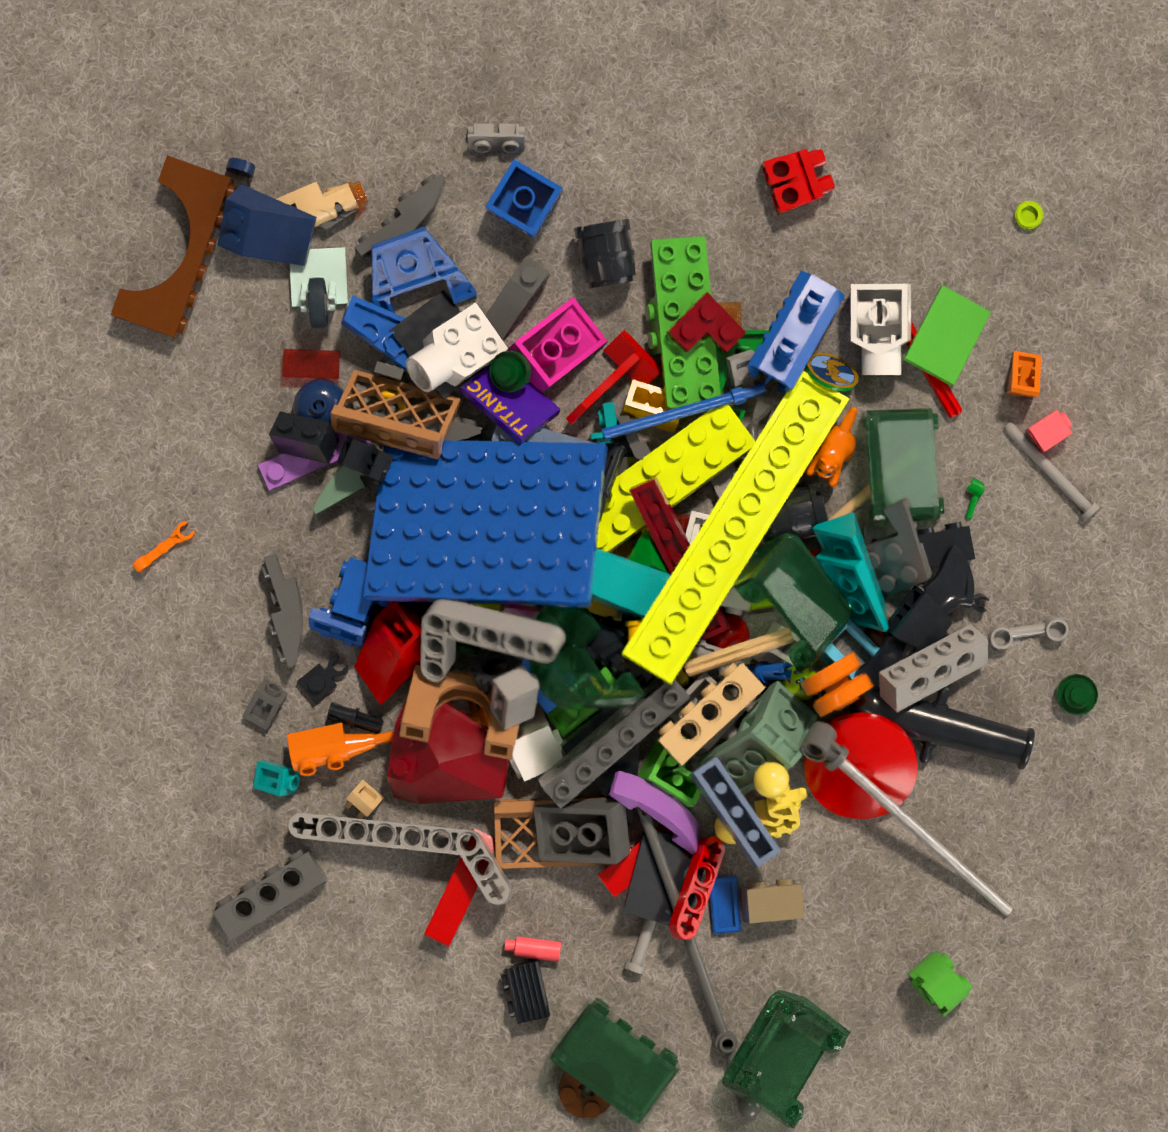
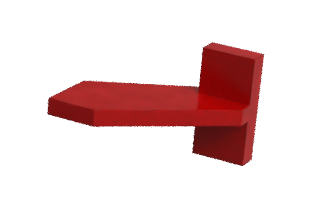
(631, 361)

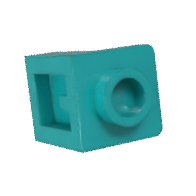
(607, 419)
(276, 778)

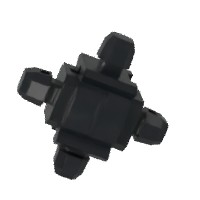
(609, 645)

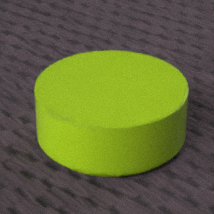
(1028, 214)

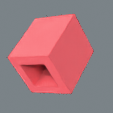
(1050, 430)

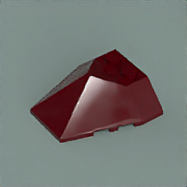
(448, 765)

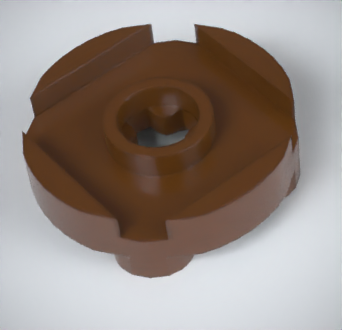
(582, 1107)

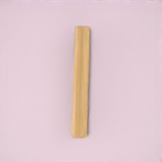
(738, 652)

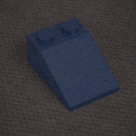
(265, 228)

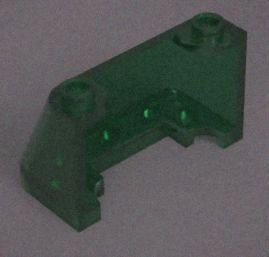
(902, 462)
(800, 593)
(782, 1055)

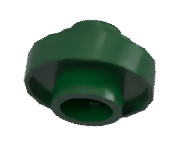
(510, 371)
(1076, 694)

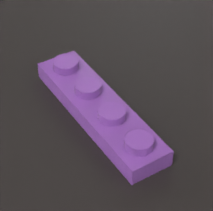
(288, 467)

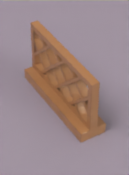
(388, 429)
(525, 808)

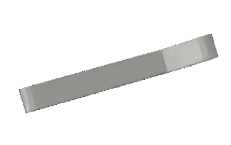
(400, 841)

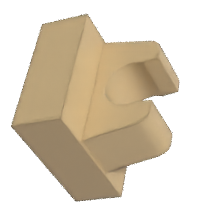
(364, 799)

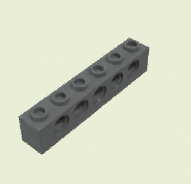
(611, 741)

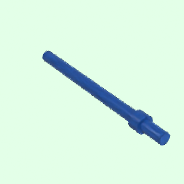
(735, 397)

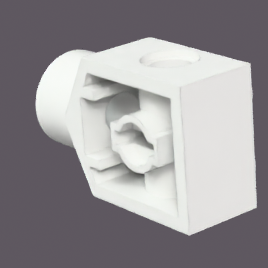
(881, 325)
(455, 350)

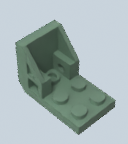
(766, 734)

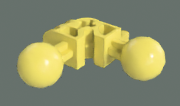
(779, 810)

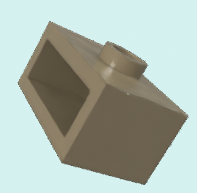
(772, 901)

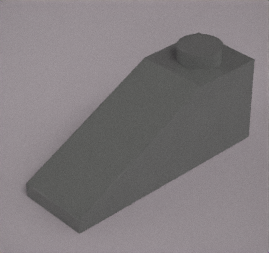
(516, 295)

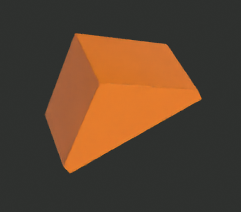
(1024, 375)

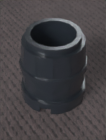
(606, 253)
(800, 513)

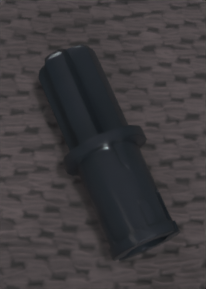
(355, 718)

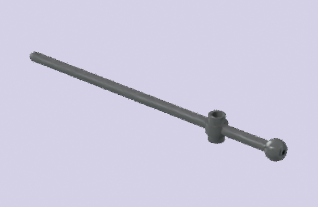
(745, 1108)

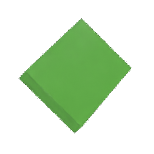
(947, 335)

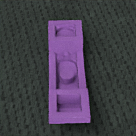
(659, 804)

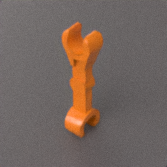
(163, 547)

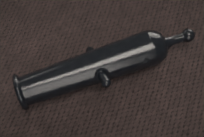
(943, 726)

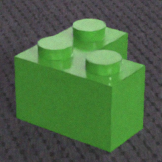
(667, 774)

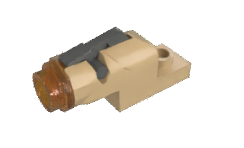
(329, 206)

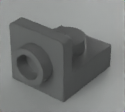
(265, 704)

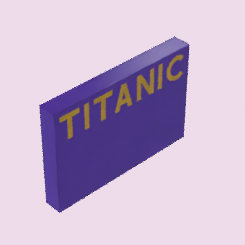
(516, 412)

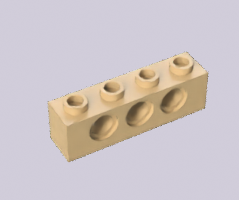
(747, 689)

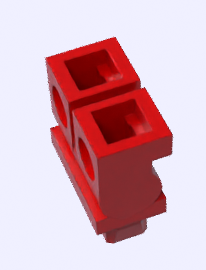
(801, 181)

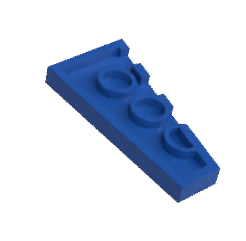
(373, 326)

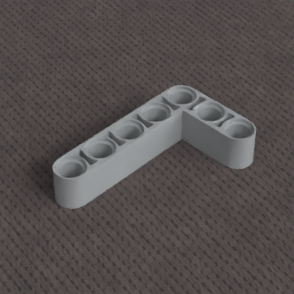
(456, 621)

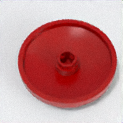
(878, 751)

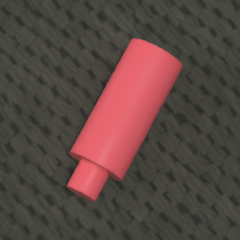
(534, 948)

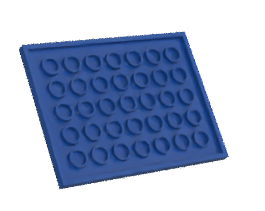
(488, 524)

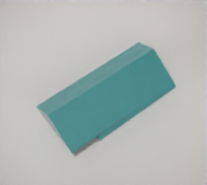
(851, 570)
(626, 584)

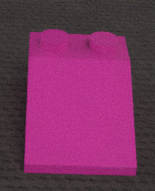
(559, 344)

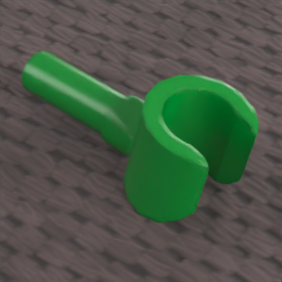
(977, 489)

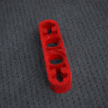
(700, 890)

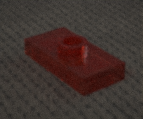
(311, 364)

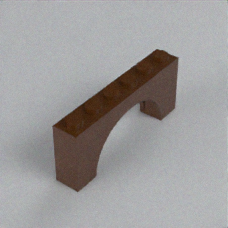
(167, 304)

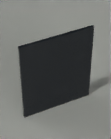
(420, 324)
(646, 889)

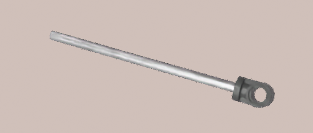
(821, 746)

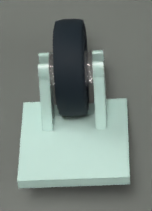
(320, 284)

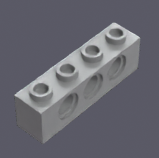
(933, 668)

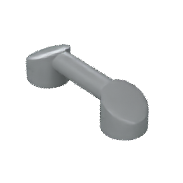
(1053, 626)

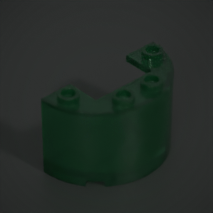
(572, 676)

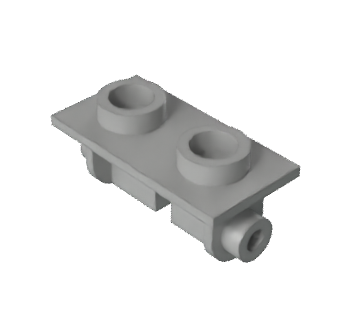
(483, 139)

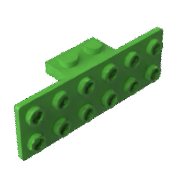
(679, 281)

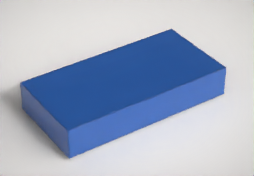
(725, 905)

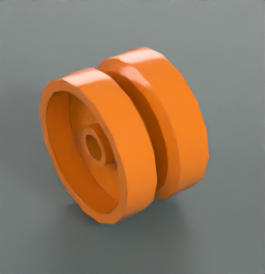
(836, 684)

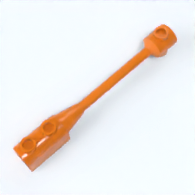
(332, 746)

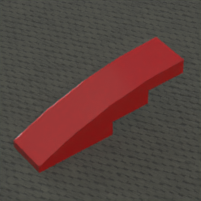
(457, 896)

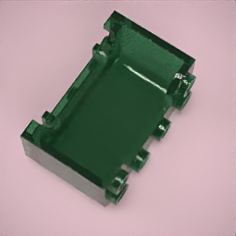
(614, 1060)

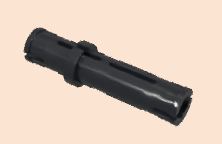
(613, 462)

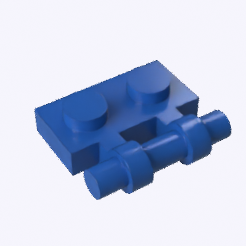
(328, 624)

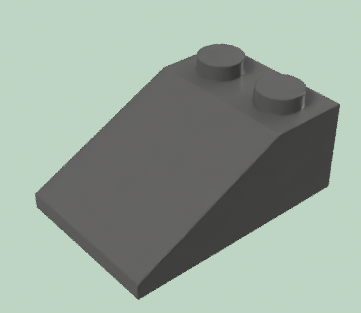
(582, 831)

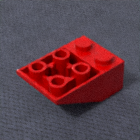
(390, 650)

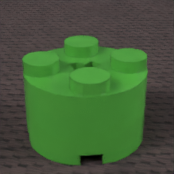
(939, 983)

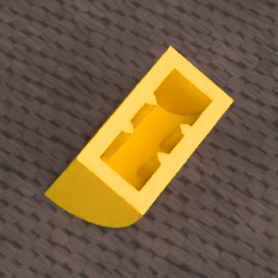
(646, 401)

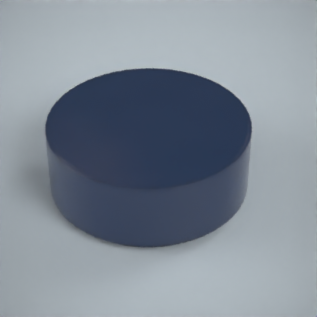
(240, 167)

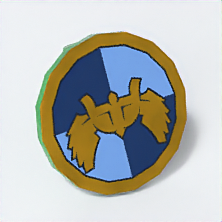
(832, 372)

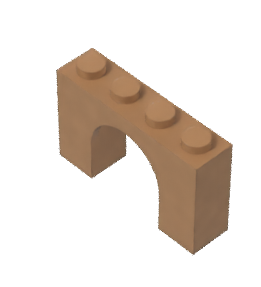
(428, 696)

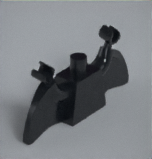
(924, 614)

